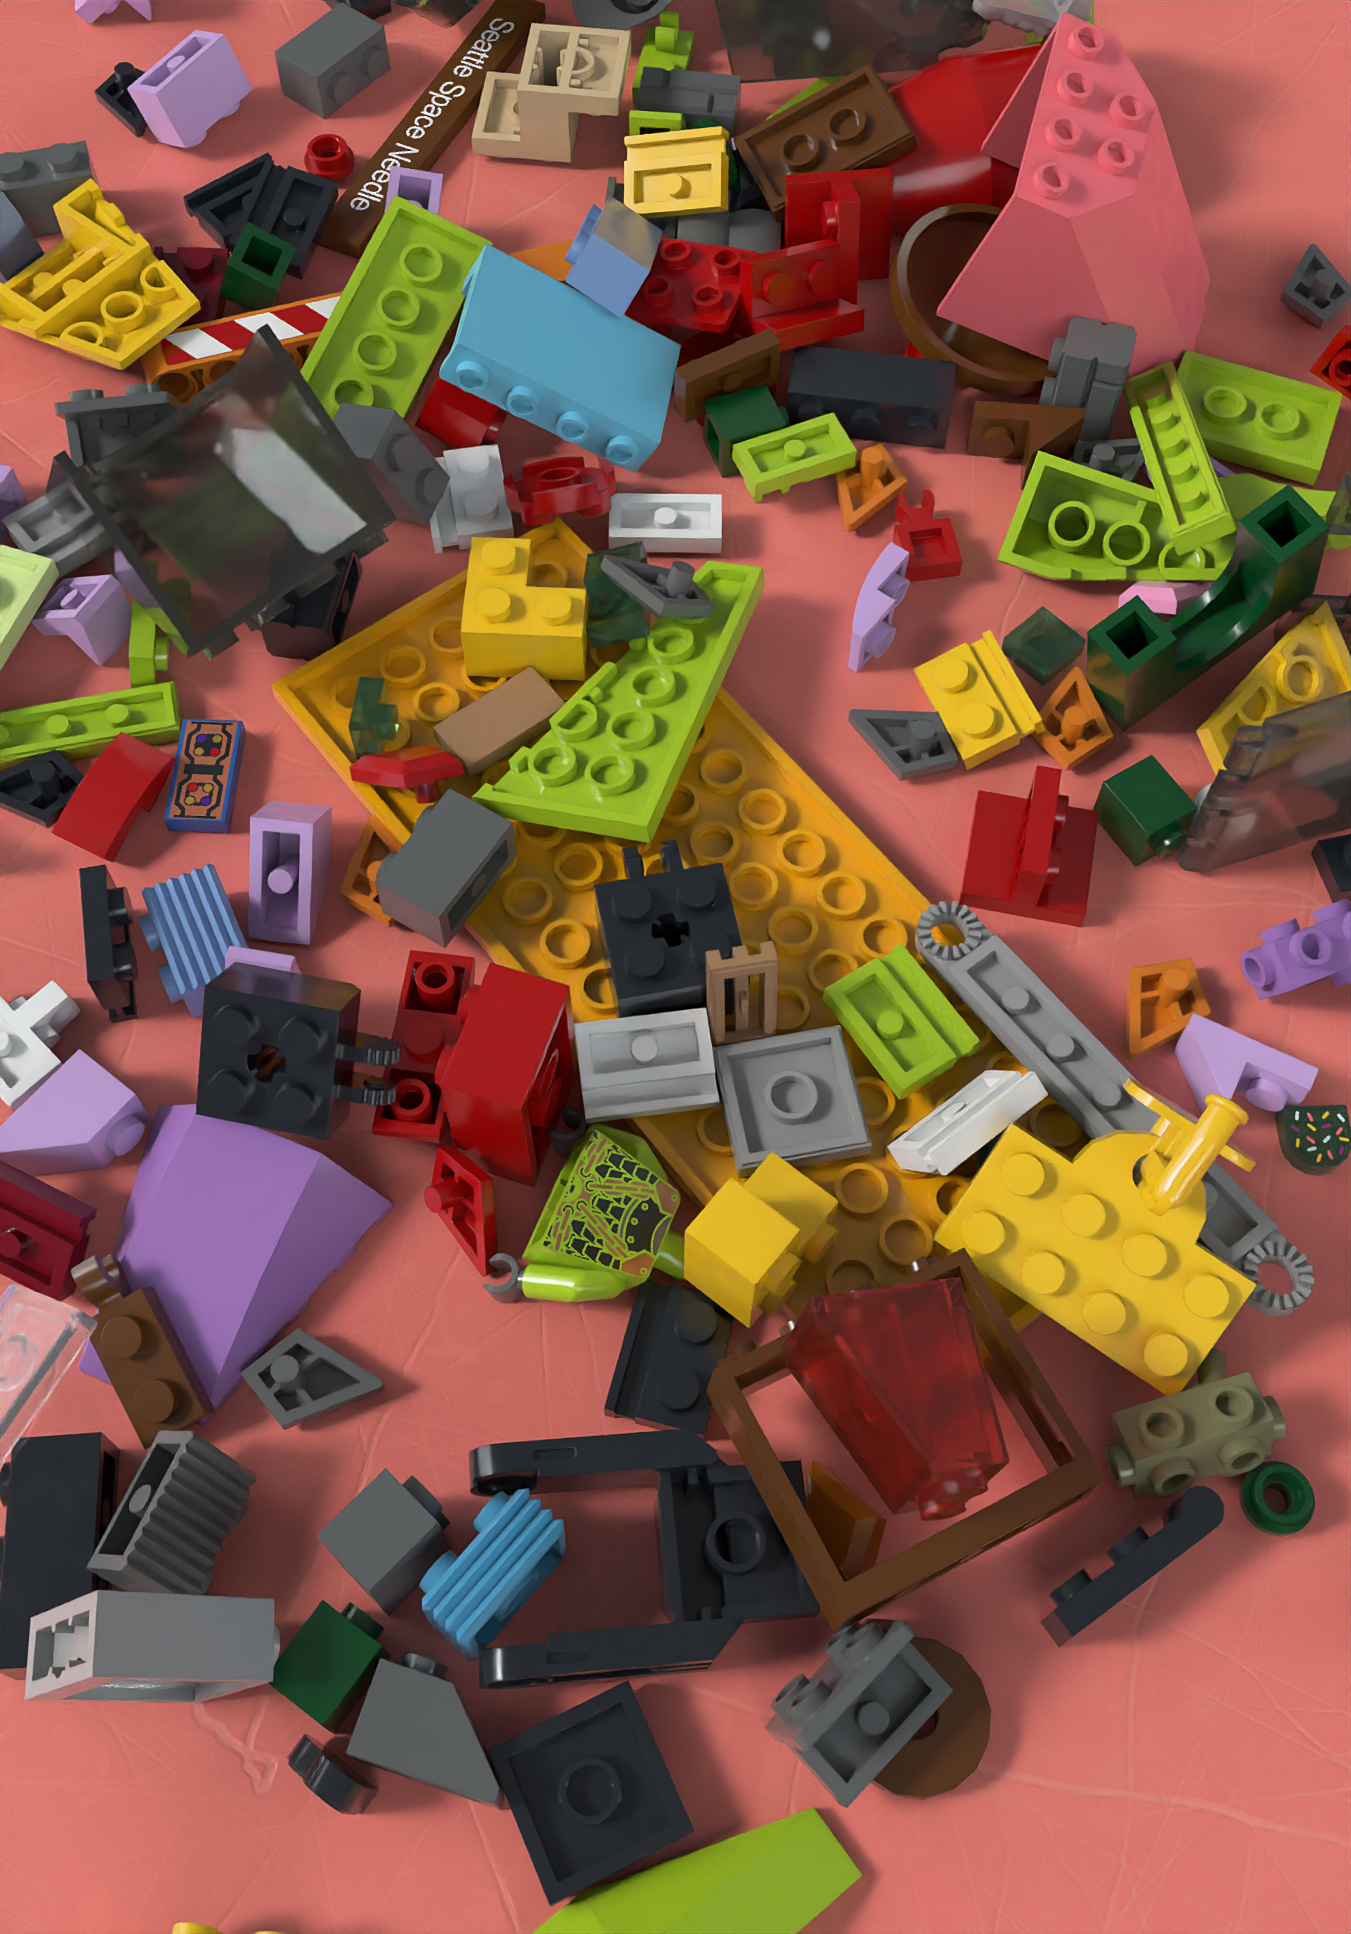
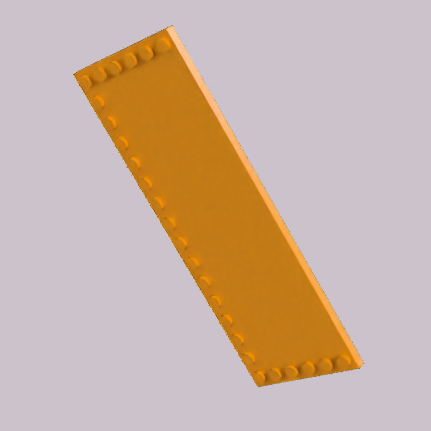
(793, 878)

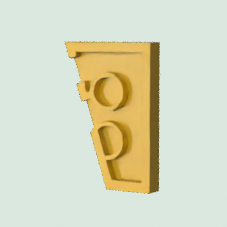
(1299, 670)

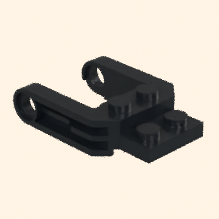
(714, 1547)

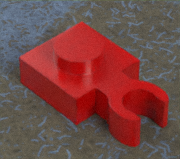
(929, 541)

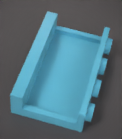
(561, 360)

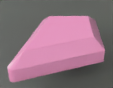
(1165, 596)

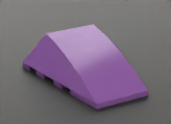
(234, 1237)

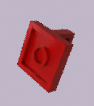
(849, 210)
(795, 296)
(1030, 853)

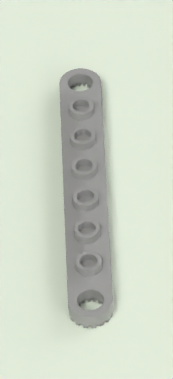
(1091, 1089)

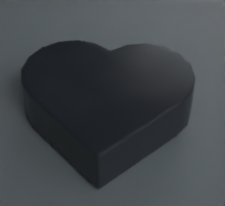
(330, 1777)

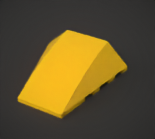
(97, 288)

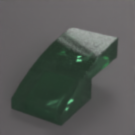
(612, 612)

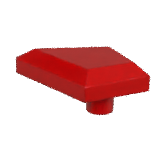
(409, 768)
(466, 1204)

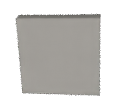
(791, 1099)

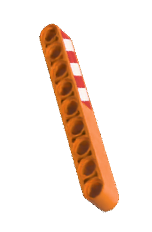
(206, 351)

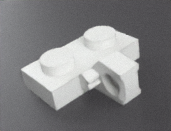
(25, 1040)

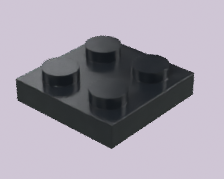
(590, 1793)

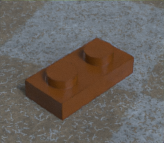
(726, 371)

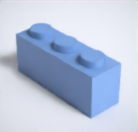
(612, 255)

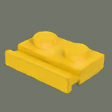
(677, 172)
(979, 700)

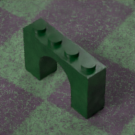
(1274, 566)

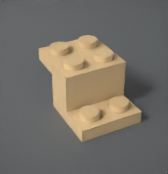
(560, 78)

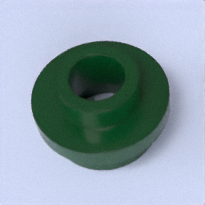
(1294, 1488)

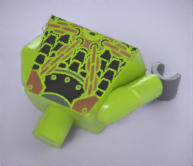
(600, 1222)

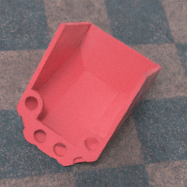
(1093, 211)

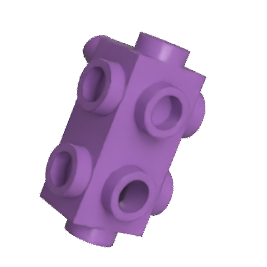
(1301, 956)

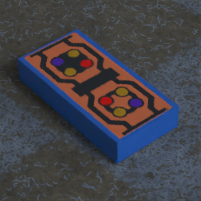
(205, 776)

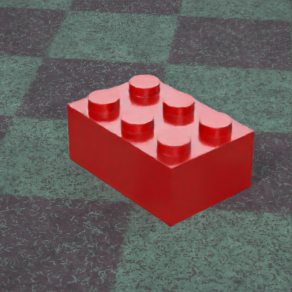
(509, 1072)

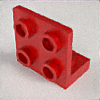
(689, 288)

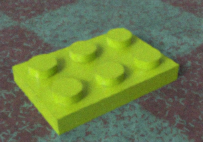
(1259, 416)

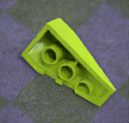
(1100, 529)
(742, 1885)

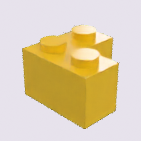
(514, 623)
(757, 1238)

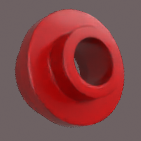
(329, 157)

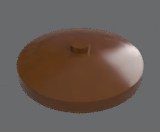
(920, 278)

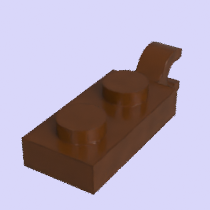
(141, 1352)

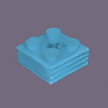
(496, 1574)

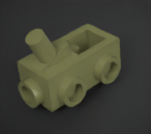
(1195, 1433)

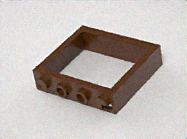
(1023, 1388)

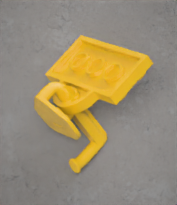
(1109, 1251)

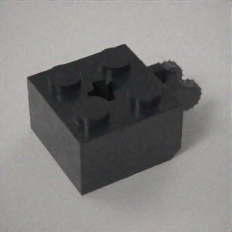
(659, 931)
(285, 1052)

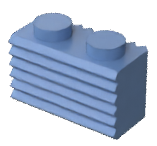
(194, 928)

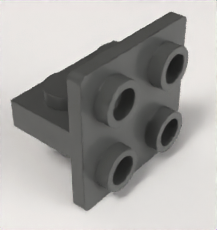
(105, 424)
(857, 1705)

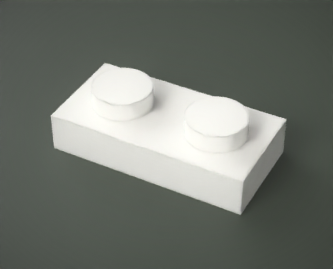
(667, 522)

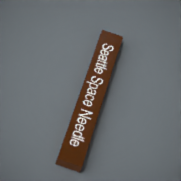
(431, 121)

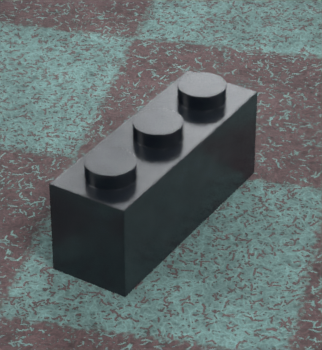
(873, 394)
(58, 1508)

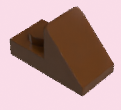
(1022, 431)

